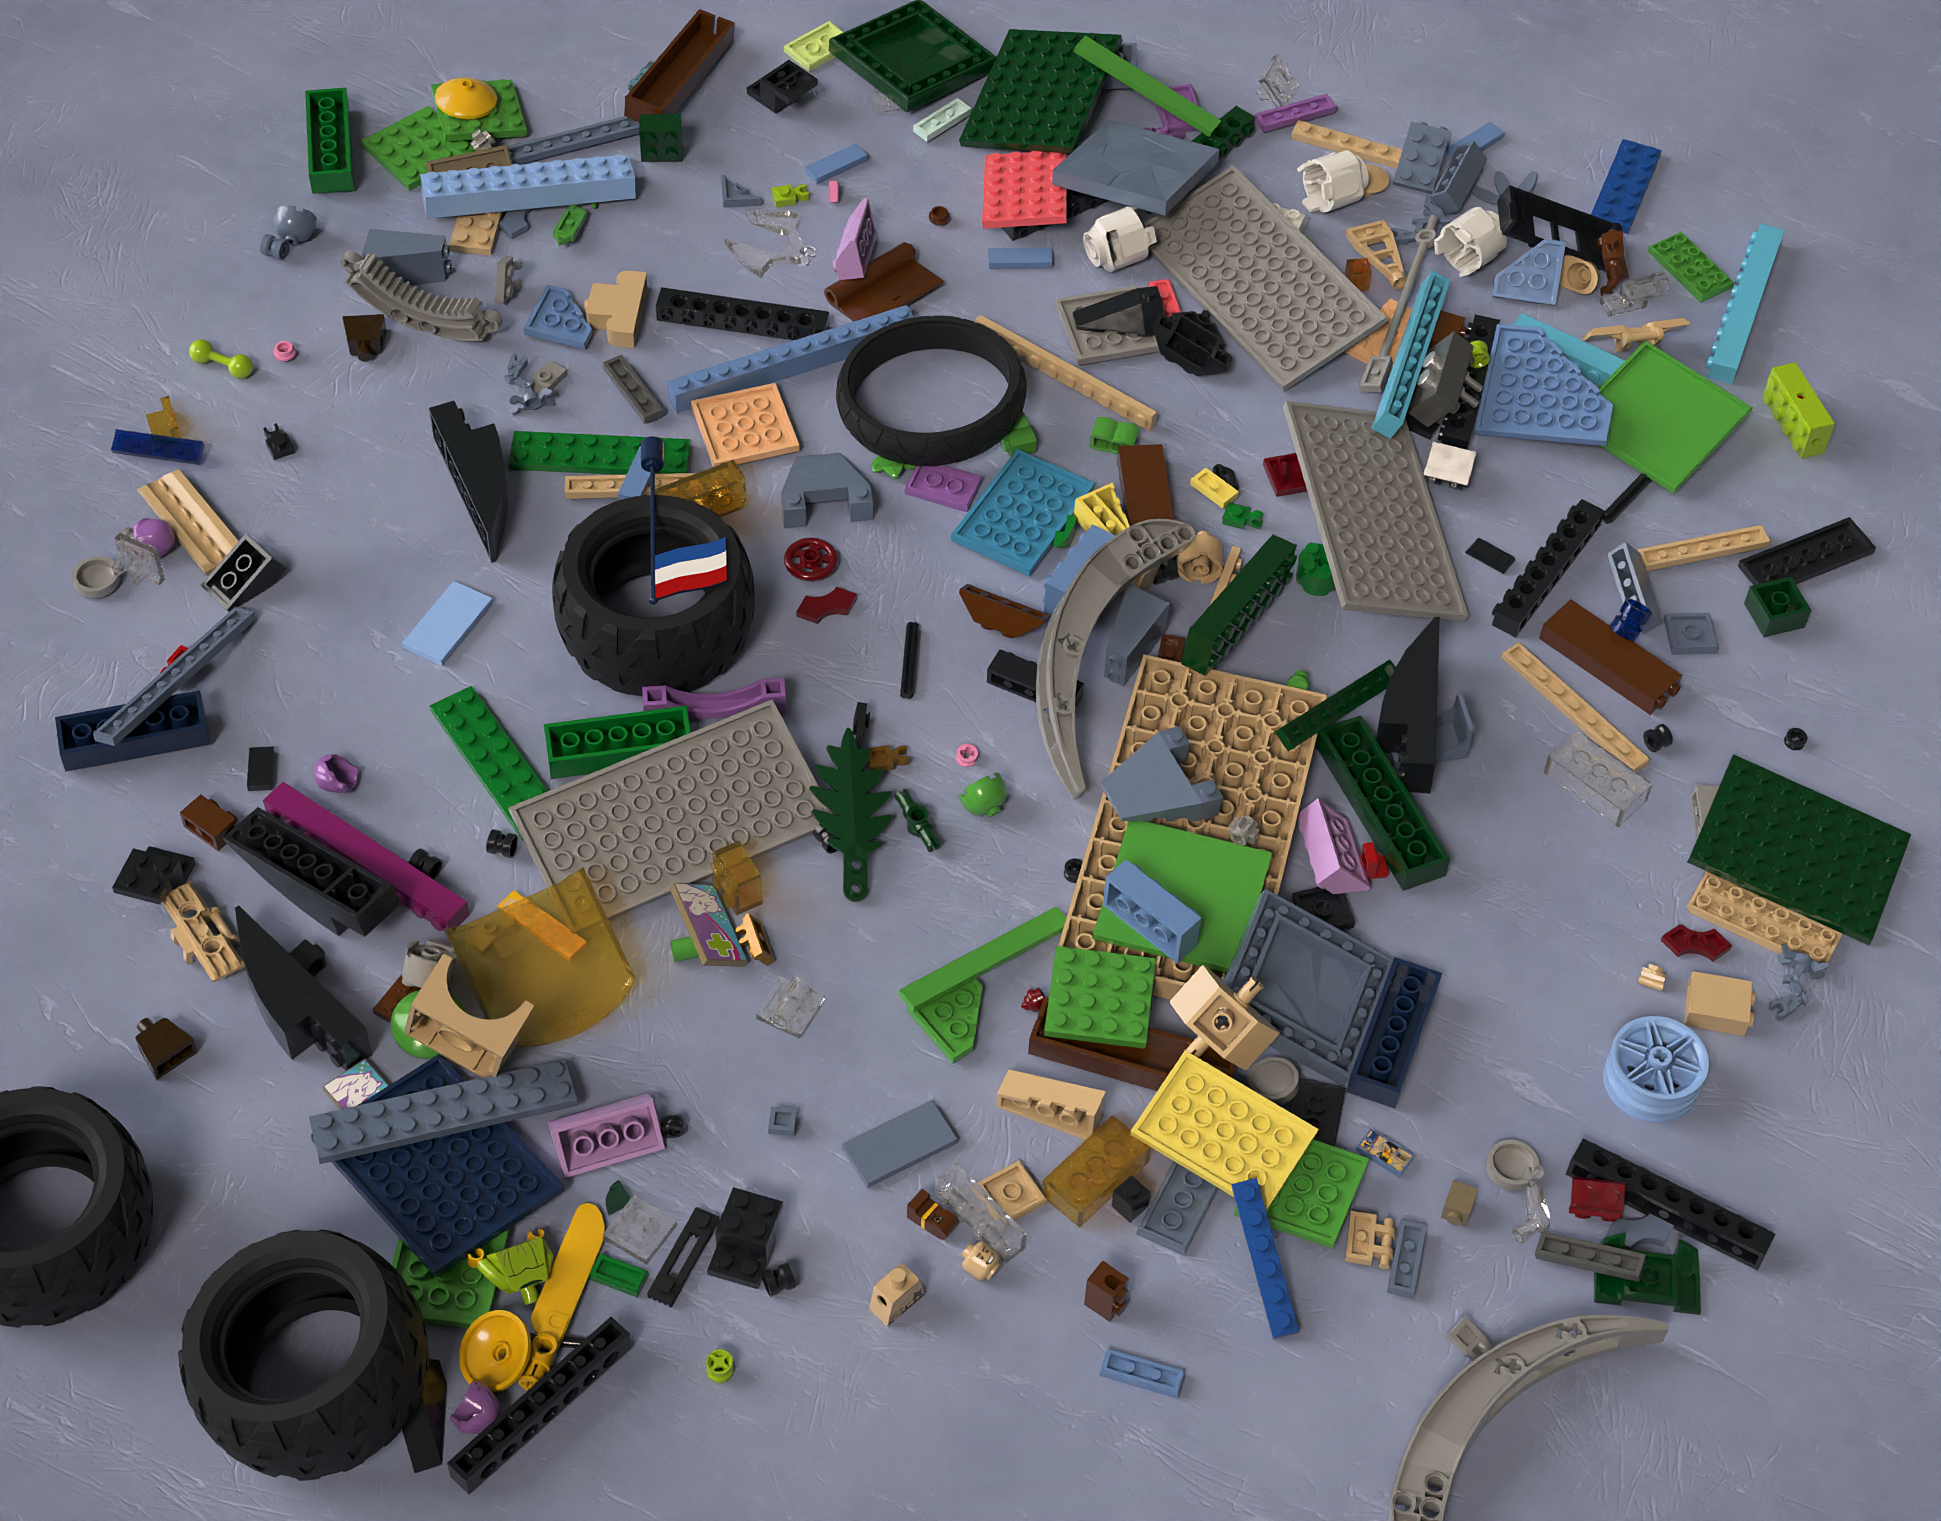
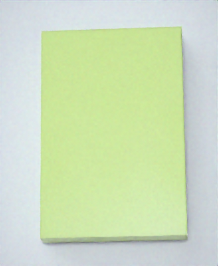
(813, 47)

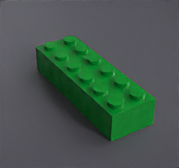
(329, 140)
(599, 742)

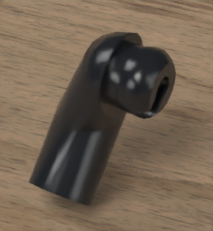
(1226, 474)

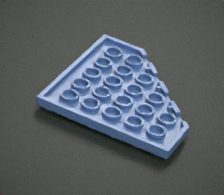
(1539, 392)

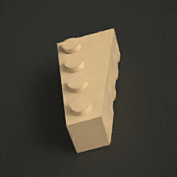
(1052, 1103)

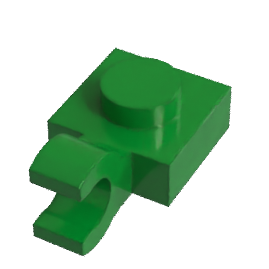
(1239, 516)

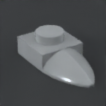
(1468, 1339)

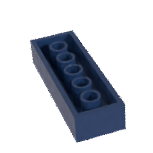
(171, 727)
(1394, 1033)

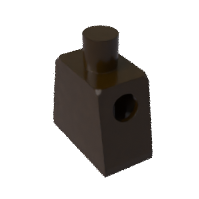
(365, 335)
(163, 1045)

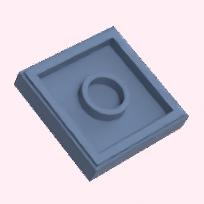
(1691, 633)

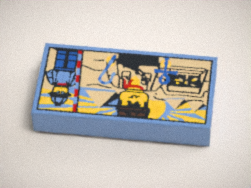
(1385, 1153)

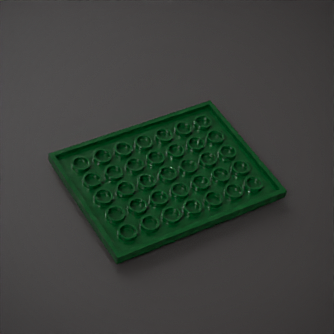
(1038, 93)
(1800, 849)

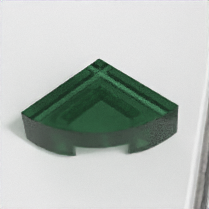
(616, 1198)

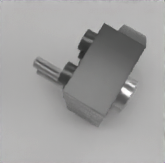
(1442, 381)

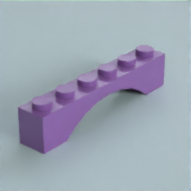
(717, 705)

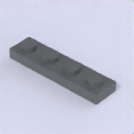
(633, 389)
(1590, 1256)

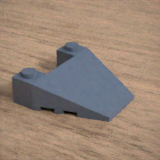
(820, 480)
(1155, 786)

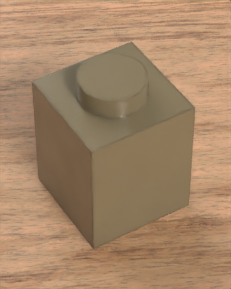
(1459, 1203)

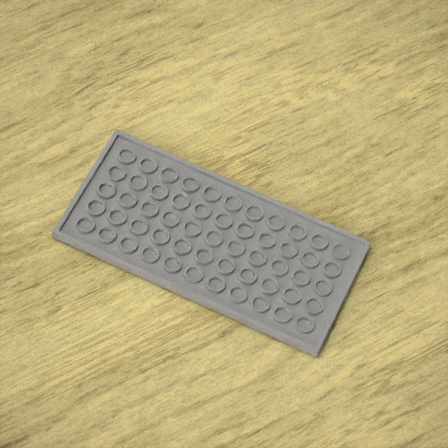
(1261, 278)
(1374, 514)
(671, 807)

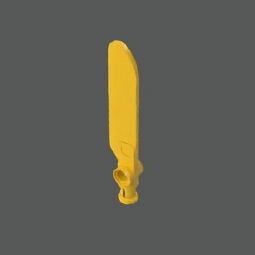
(563, 1290)

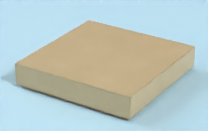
(1014, 1190)

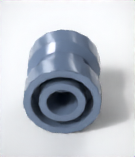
(277, 247)

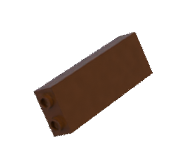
(1144, 483)
(1611, 658)

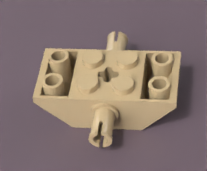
(1200, 1007)

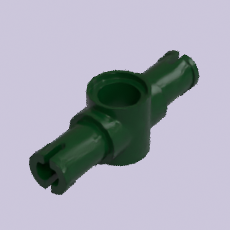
(921, 828)

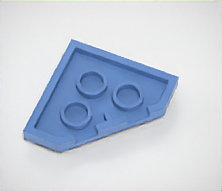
(1533, 275)
(558, 319)

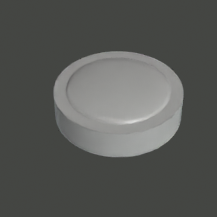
(95, 577)
(1274, 1079)
(1507, 1164)

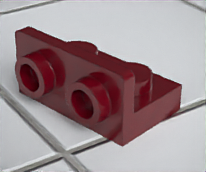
(1597, 1199)

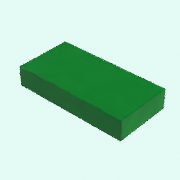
(618, 1275)

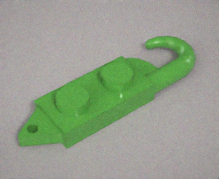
(570, 224)

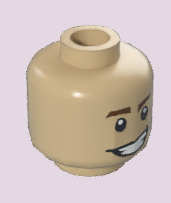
(980, 1261)

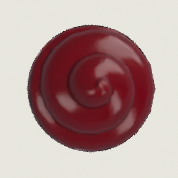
(1033, 1000)

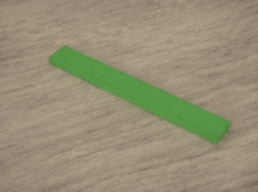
(1147, 86)
(983, 959)

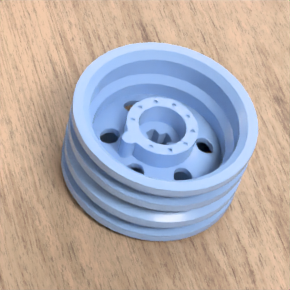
(1661, 1055)

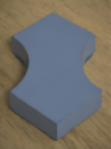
(514, 222)
(1642, 1231)

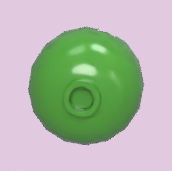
(985, 796)

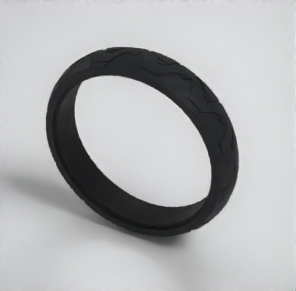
(923, 334)

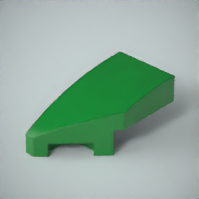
(1064, 539)

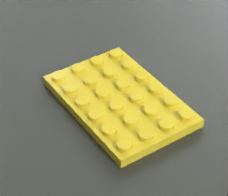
(1223, 1129)

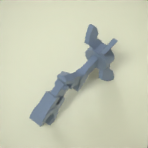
(1405, 236)
(530, 399)
(1801, 963)

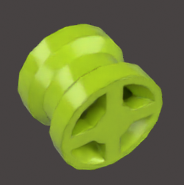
(1480, 354)
(719, 1359)

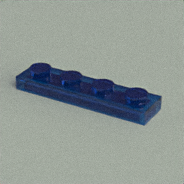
(157, 447)

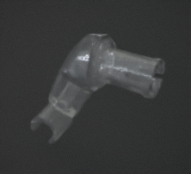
(1536, 1207)

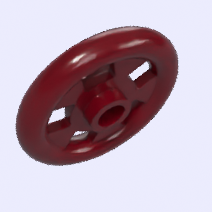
(810, 559)

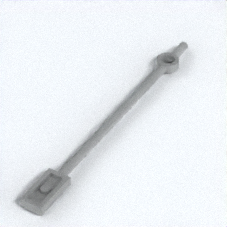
(1379, 366)

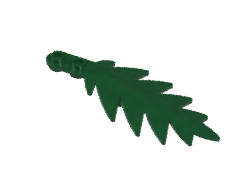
(851, 810)

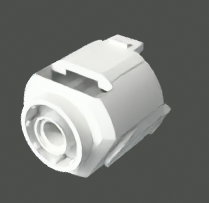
(1333, 181)
(1118, 240)
(1471, 240)

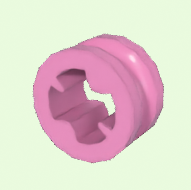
(966, 748)

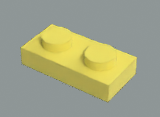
(1214, 488)

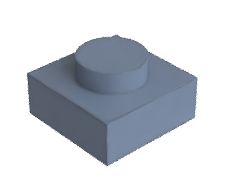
(782, 1121)

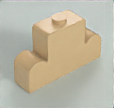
(618, 307)

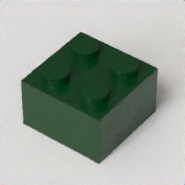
(661, 138)
(1777, 606)

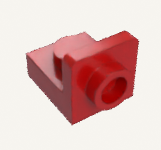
(1373, 862)

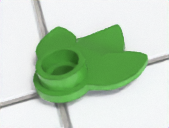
(890, 467)

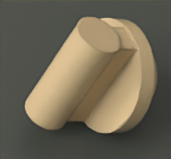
(1652, 977)

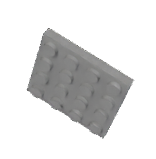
(1100, 346)

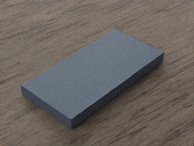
(899, 1143)
(1177, 1209)

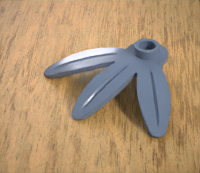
(1501, 184)

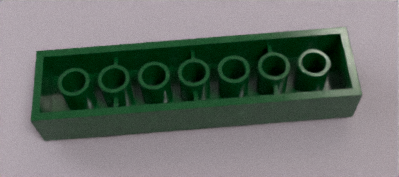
(1239, 605)
(1382, 803)

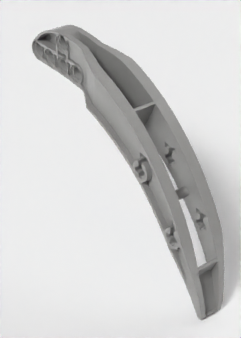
(1071, 623)
(1487, 1387)

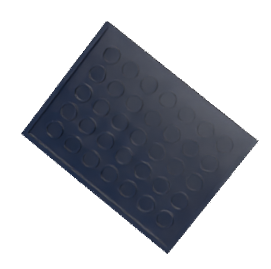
(450, 1189)

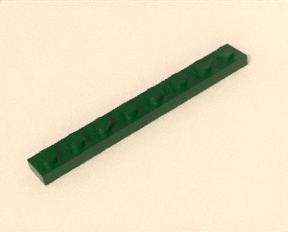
(1336, 706)

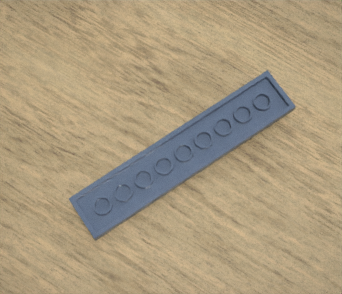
(442, 1111)

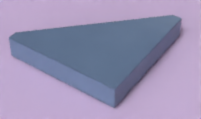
(736, 195)

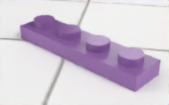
(1291, 113)

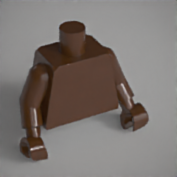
(1614, 258)

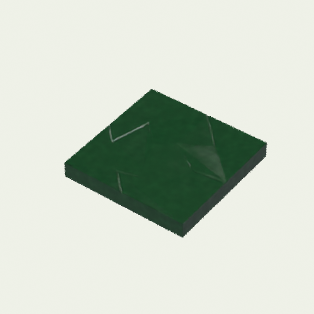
(912, 55)

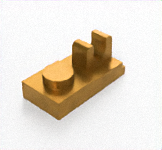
(756, 938)

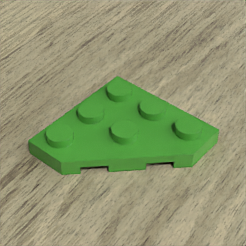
(952, 1020)

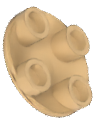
(1377, 181)

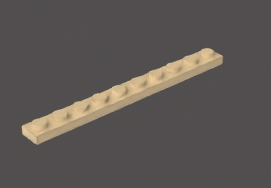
(1076, 378)

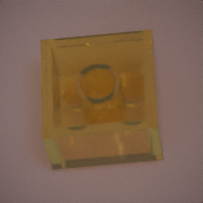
(736, 878)

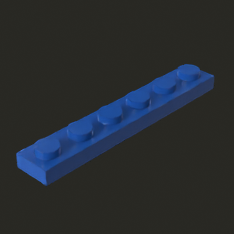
(1264, 1258)

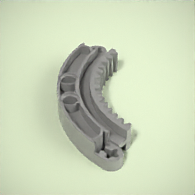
(414, 308)

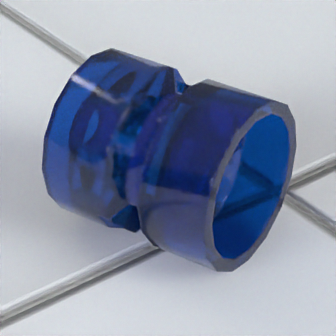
(1631, 618)

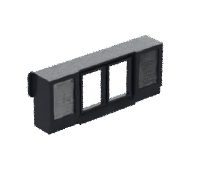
(1516, 221)

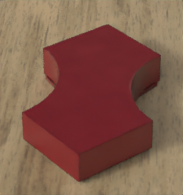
(836, 602)
(1686, 941)

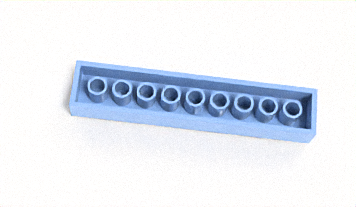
(527, 186)

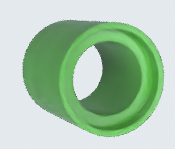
(683, 949)

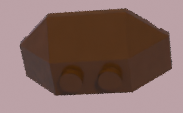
(1000, 613)

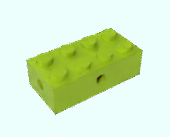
(1798, 410)

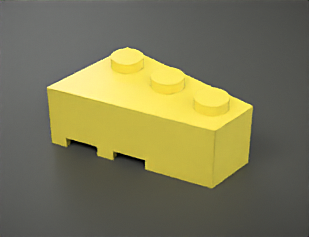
(1102, 510)

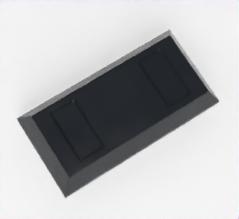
(1490, 555)

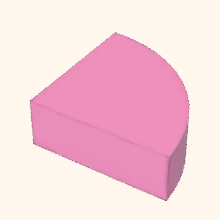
(833, 190)

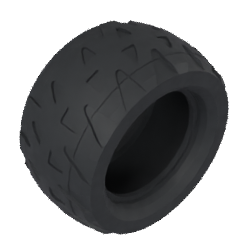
(649, 651)
(104, 1245)
(258, 1297)

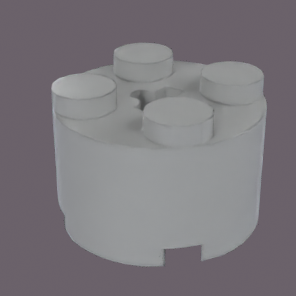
(421, 961)

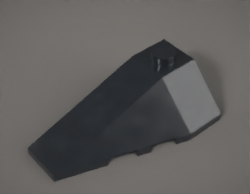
(1127, 312)
(426, 1424)

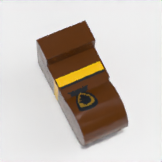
(931, 1215)

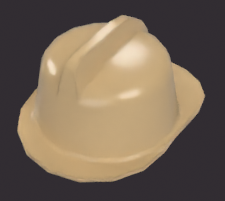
(1578, 275)

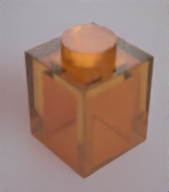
(1359, 273)

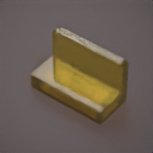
(164, 421)

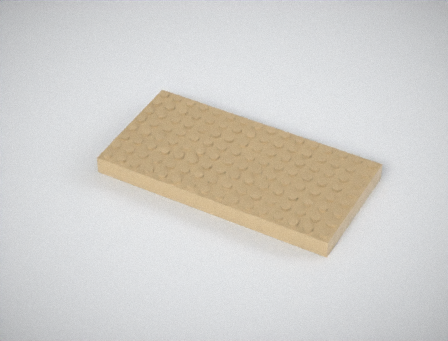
(1231, 742)

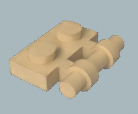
(1360, 1240)

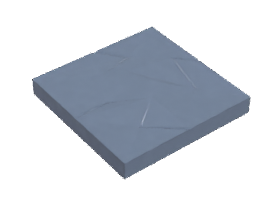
(1135, 167)
(1314, 981)

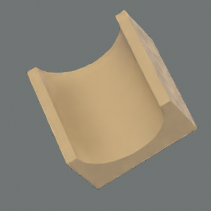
(469, 1041)

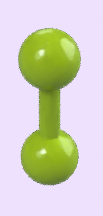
(239, 366)

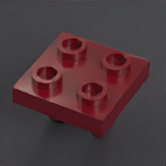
(1285, 474)

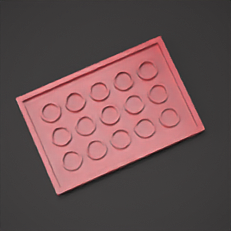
(1022, 191)

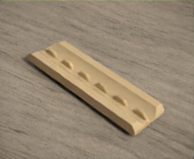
(191, 519)
(1761, 919)

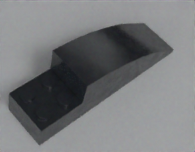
(477, 471)
(1410, 711)
(313, 875)
(295, 1003)

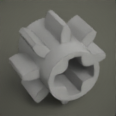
(482, 140)
(1244, 830)

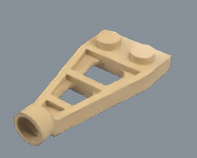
(1375, 233)

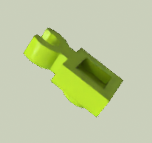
(786, 195)

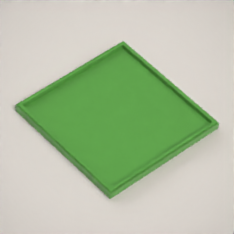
(1667, 416)
(1206, 875)

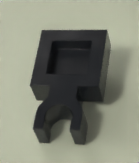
(278, 444)

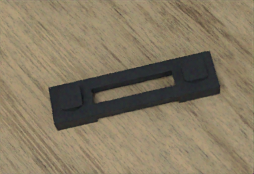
(860, 721)
(666, 1287)

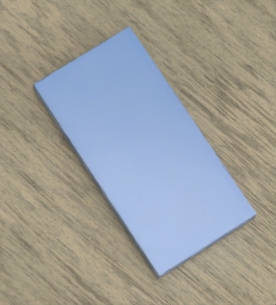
(447, 623)

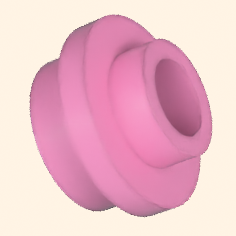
(284, 351)

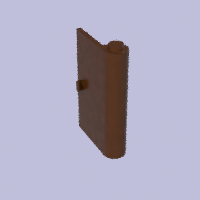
(888, 284)

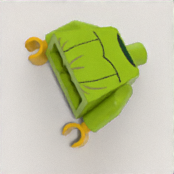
(517, 1266)

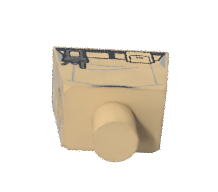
(899, 1290)

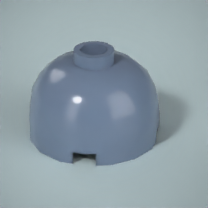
(294, 224)

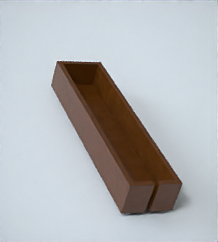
(680, 66)
(1128, 1064)

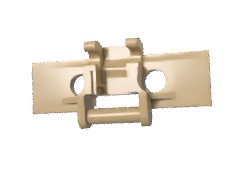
(1623, 336)
(195, 937)

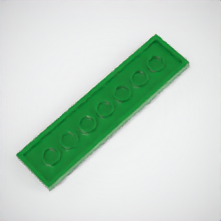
(589, 453)
(487, 750)

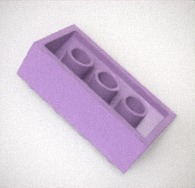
(856, 243)
(1332, 849)
(606, 1135)

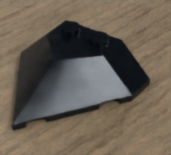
(1191, 342)

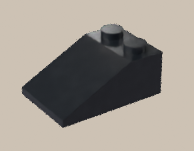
(243, 573)

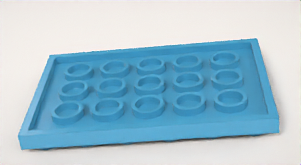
(1021, 512)

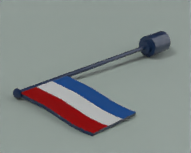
(685, 567)

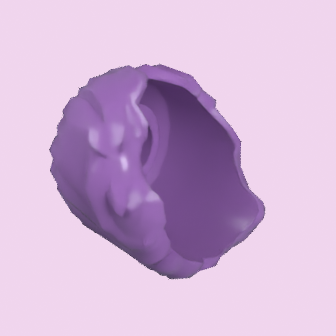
(155, 533)
(335, 774)
(477, 1409)

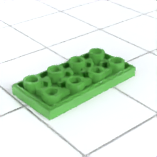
(1691, 267)

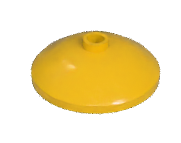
(466, 98)
(484, 1350)

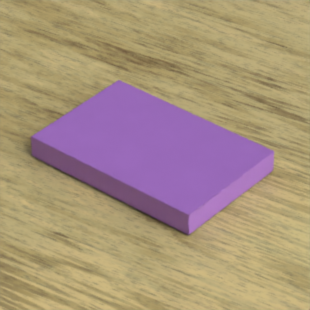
(1171, 121)
(944, 486)

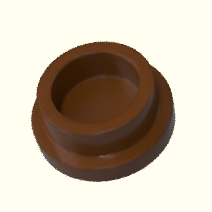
(939, 215)

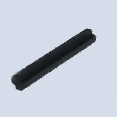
(1626, 498)
(909, 660)

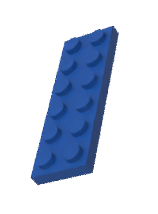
(1626, 183)

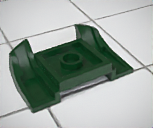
(1664, 1280)

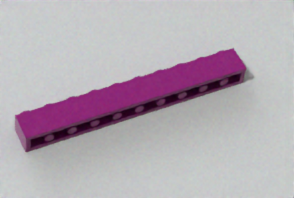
(412, 887)

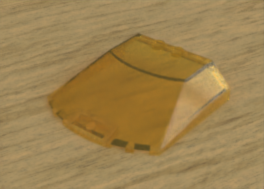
(549, 952)

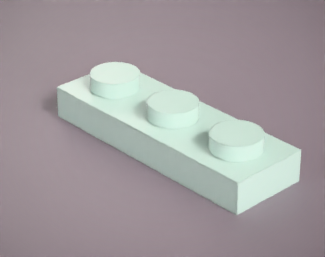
(942, 119)

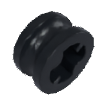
(1798, 744)
(1069, 874)
(672, 1126)

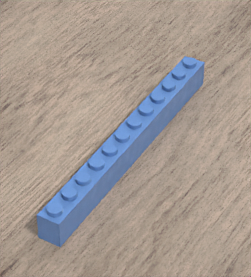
(779, 361)

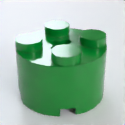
(1314, 571)

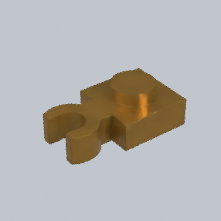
(883, 758)

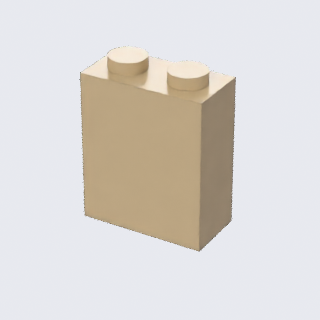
(1719, 1003)

